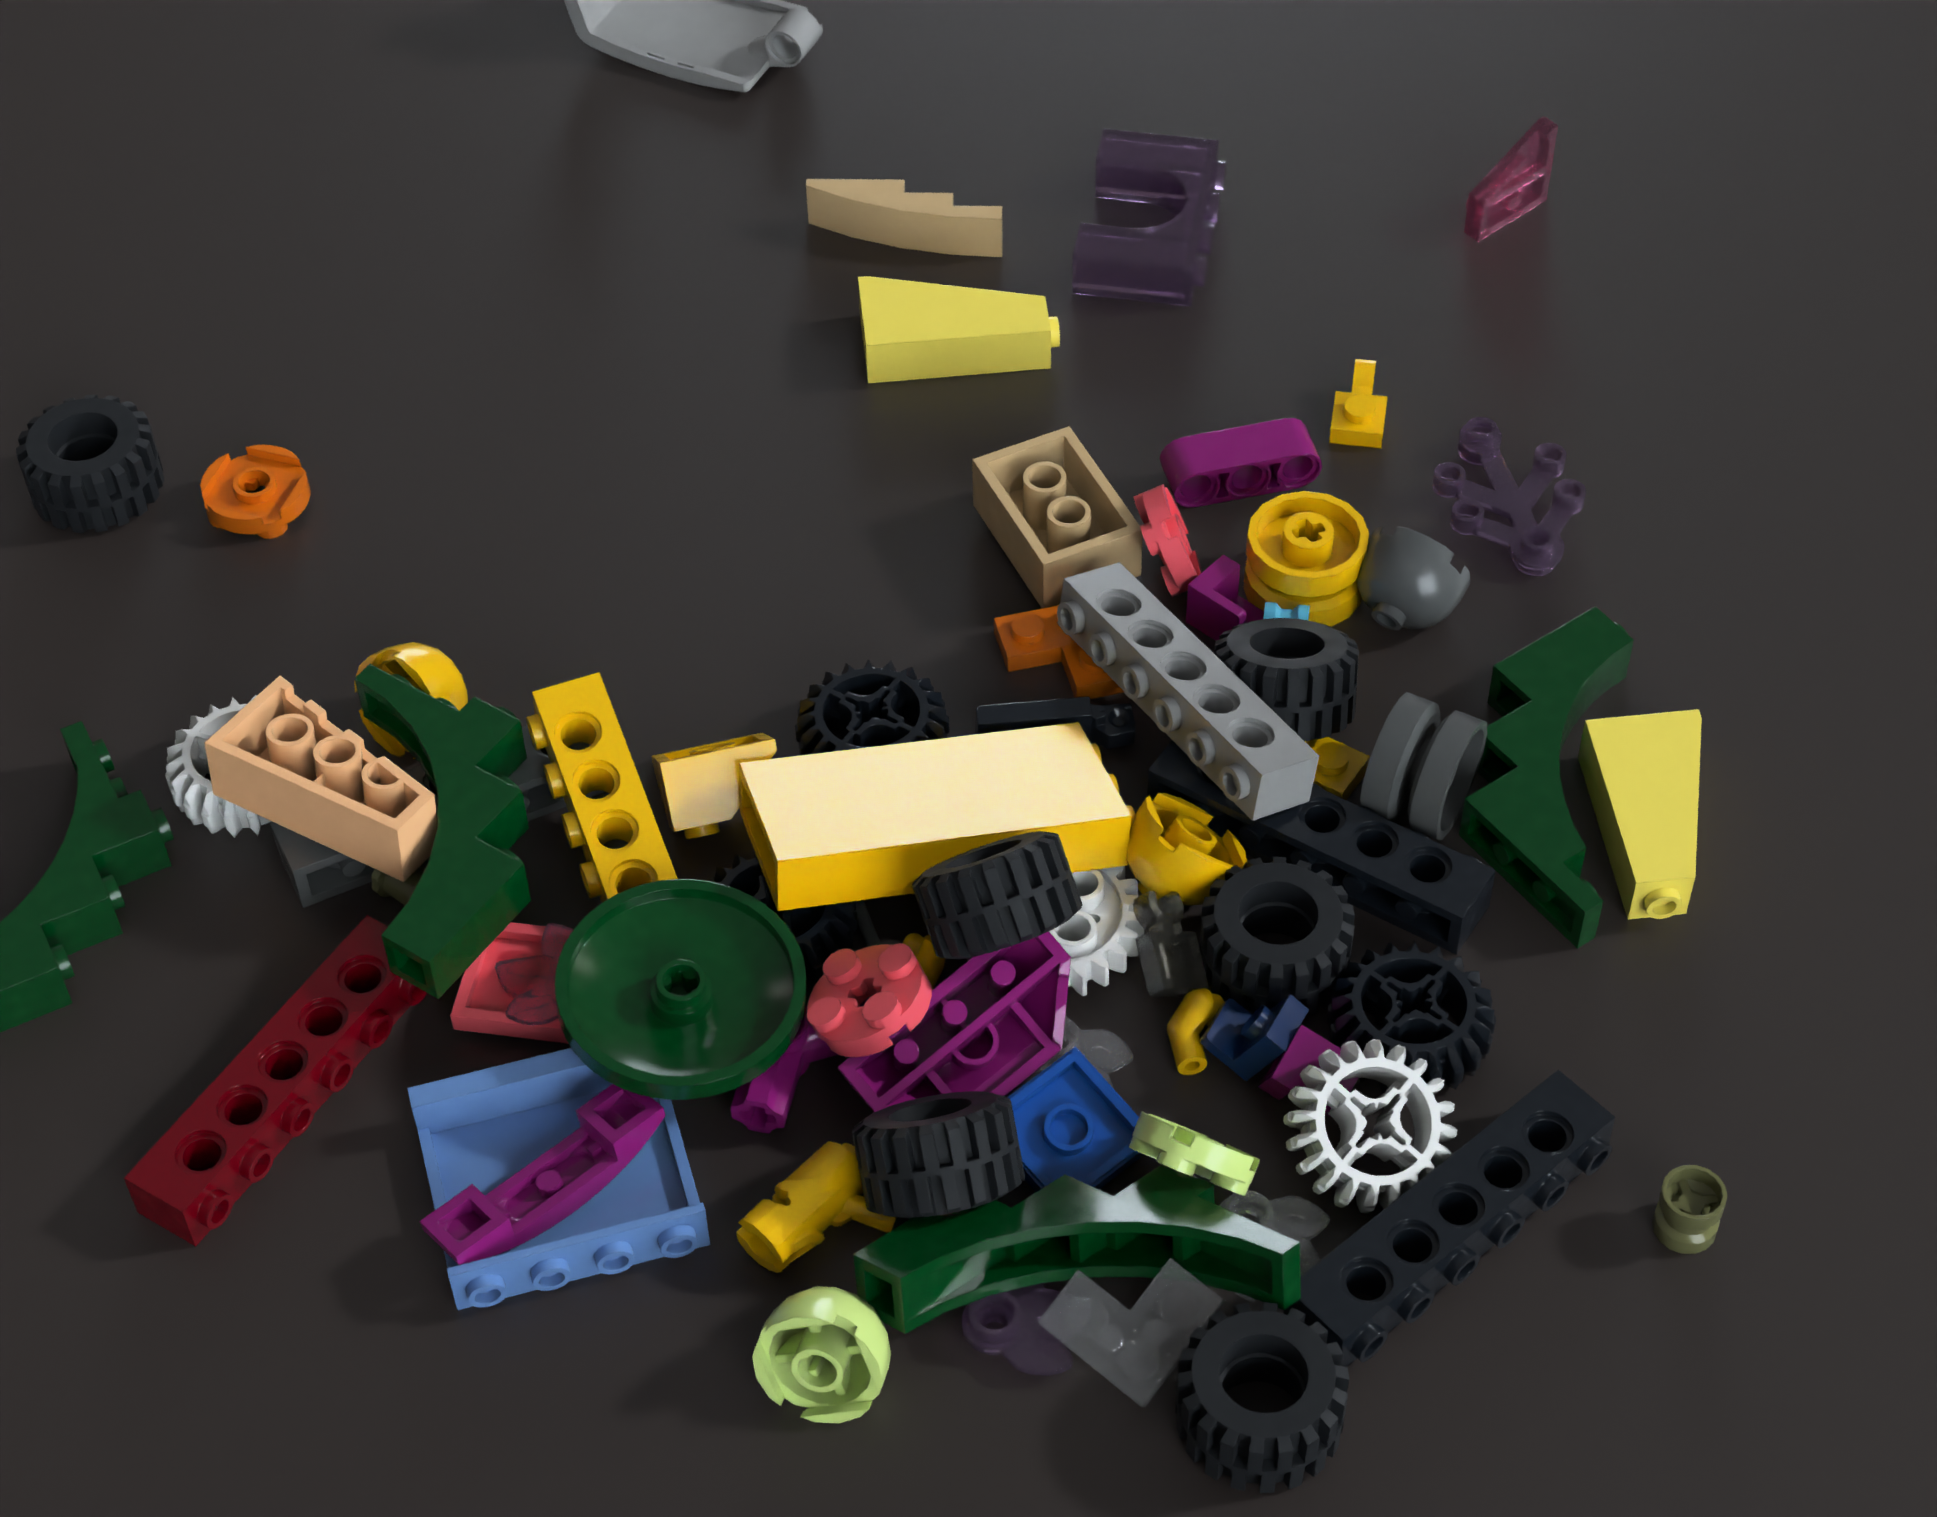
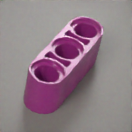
(1240, 462)

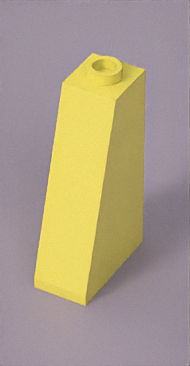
(951, 330)
(1646, 804)

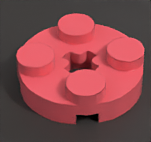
(1166, 535)
(898, 991)

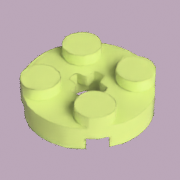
(1194, 1153)

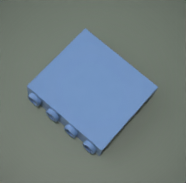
(506, 1116)

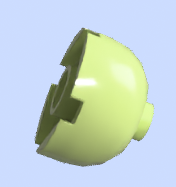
(823, 1354)

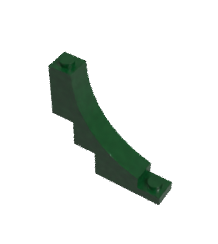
(1522, 814)

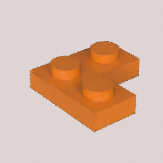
(1037, 640)

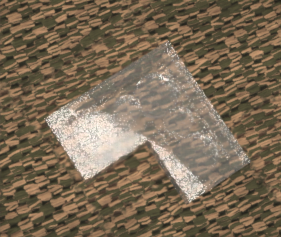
(1136, 1345)

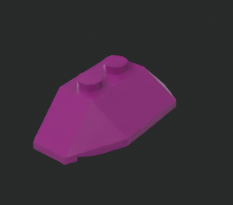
(982, 1030)

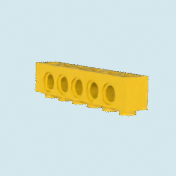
(584, 713)

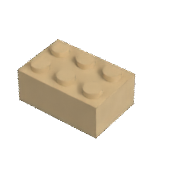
(1054, 512)

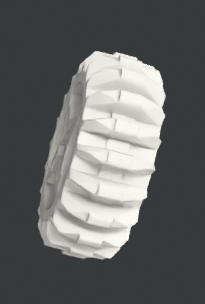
(187, 774)
(1350, 1113)

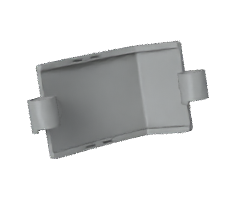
(699, 40)

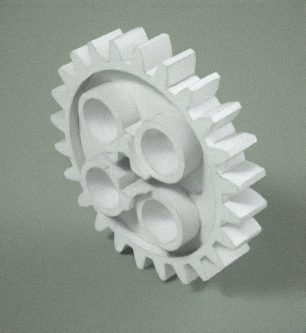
(1103, 929)

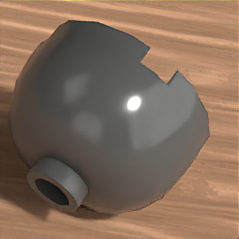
(1409, 579)

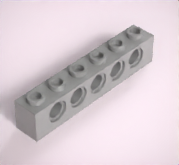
(1187, 691)

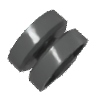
(1423, 765)

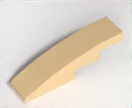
(907, 220)

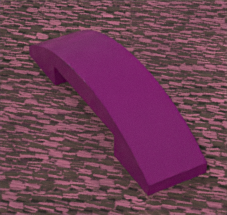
(553, 1185)

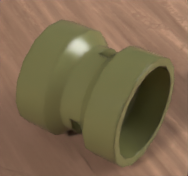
(1689, 1209)

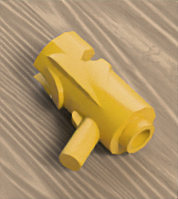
(812, 1198)

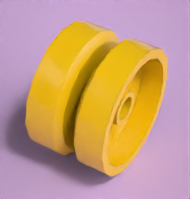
(1306, 553)

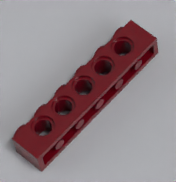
(315, 1043)

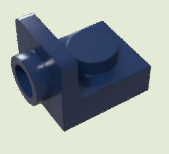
(1252, 1040)

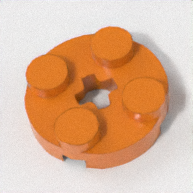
(262, 512)

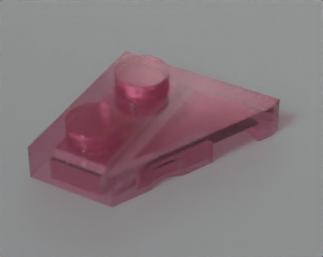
(1514, 183)

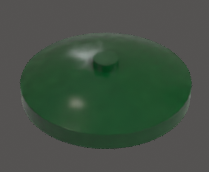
(680, 989)

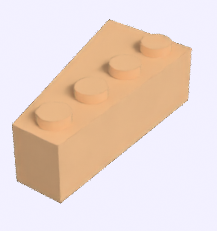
(321, 782)

